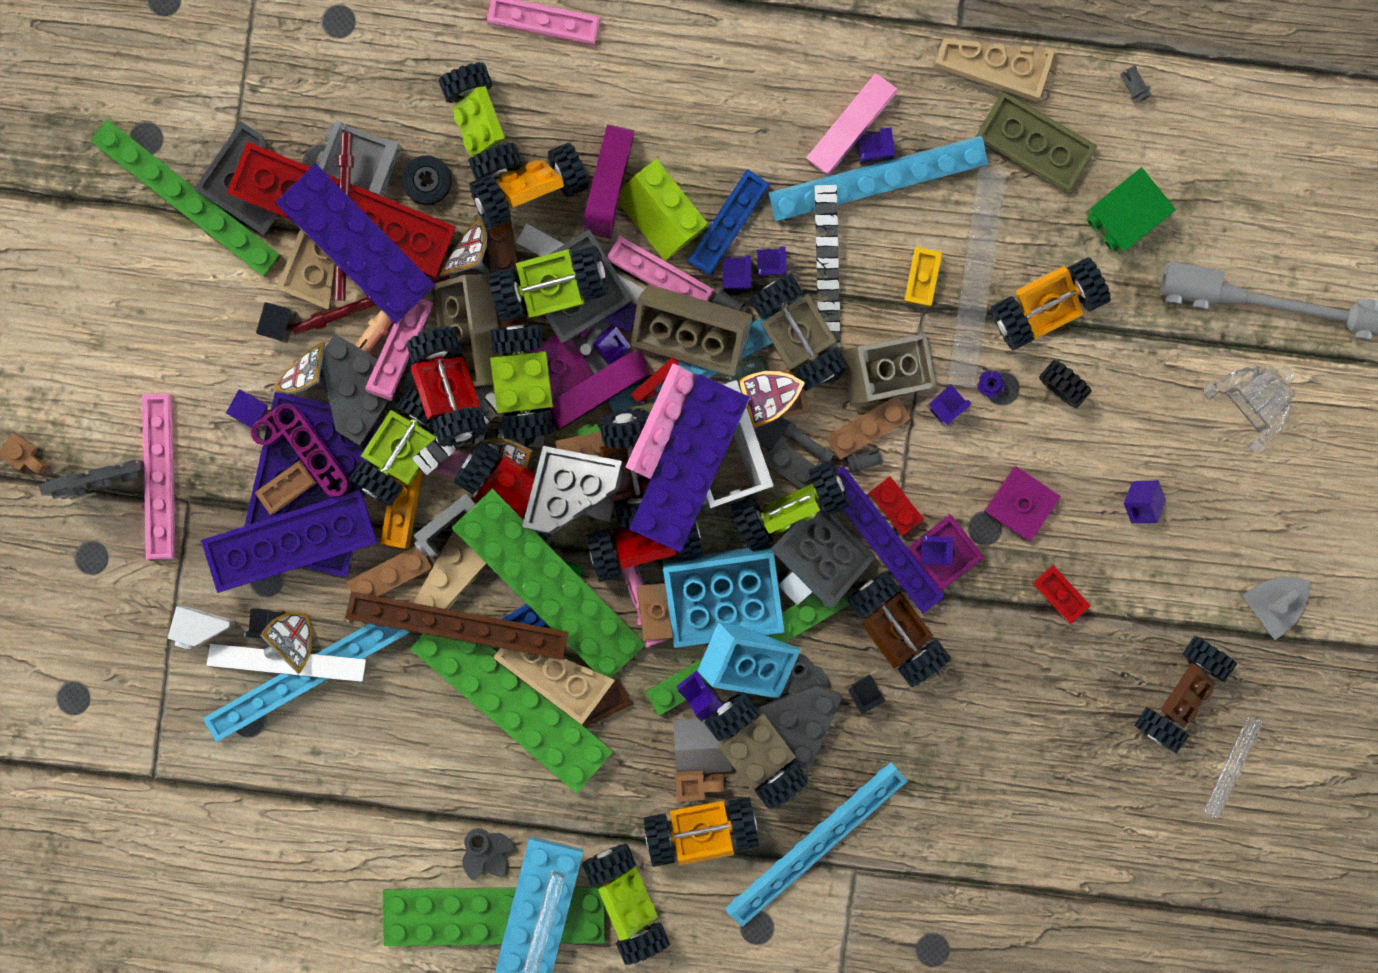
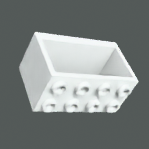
(751, 457)

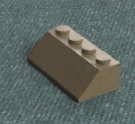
(469, 309)
(690, 329)

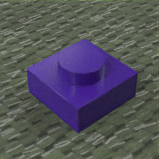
(624, 317)
(611, 345)

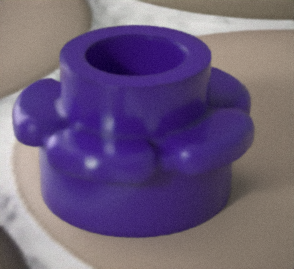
(983, 384)

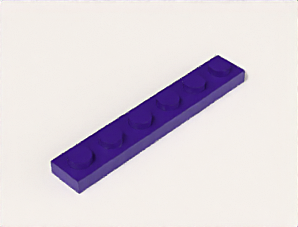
(888, 546)

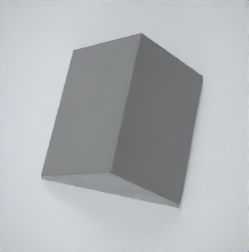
(698, 748)

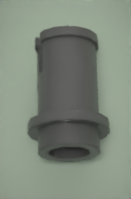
(1136, 84)
(727, 300)
(864, 460)

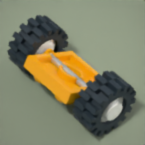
(528, 183)
(1050, 302)
(701, 832)

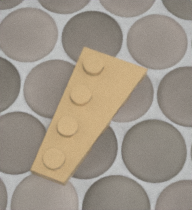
(996, 65)
(308, 273)
(451, 573)
(560, 681)

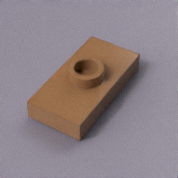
(286, 487)
(654, 612)

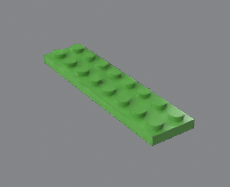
(548, 584)
(517, 708)
(477, 916)

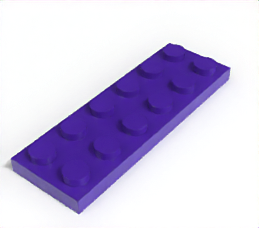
(355, 243)
(689, 463)
(289, 541)

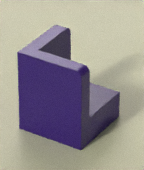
(876, 146)
(771, 263)
(737, 274)
(948, 405)
(246, 408)
(1144, 501)
(936, 550)
(700, 695)

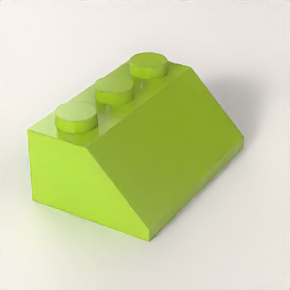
(661, 210)

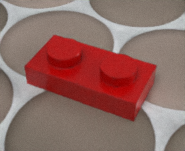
(647, 390)
(896, 506)
(1061, 594)

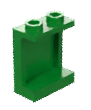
(1129, 211)

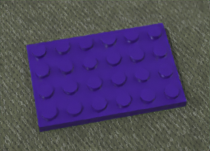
(281, 456)

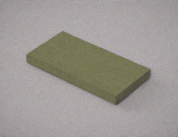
(1036, 142)

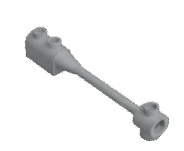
(1207, 288)

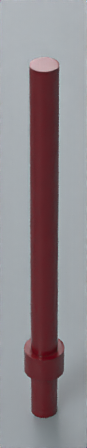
(345, 162)
(319, 320)

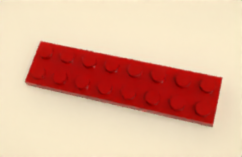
(266, 176)

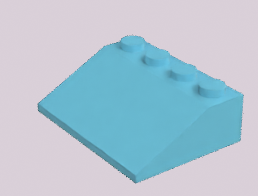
(722, 588)

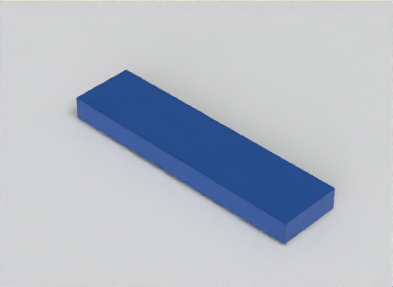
(728, 222)

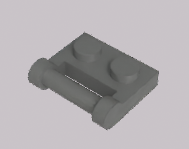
(790, 463)

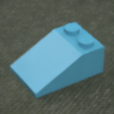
(747, 661)

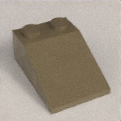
(888, 368)

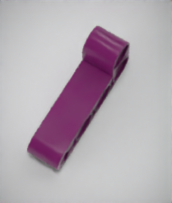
(608, 181)
(599, 389)
(307, 454)

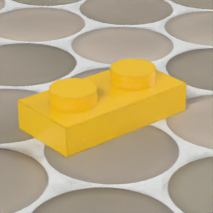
(922, 276)

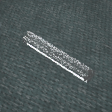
(1233, 766)
(544, 922)

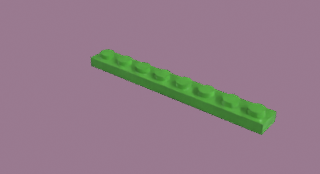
(185, 198)
(795, 621)

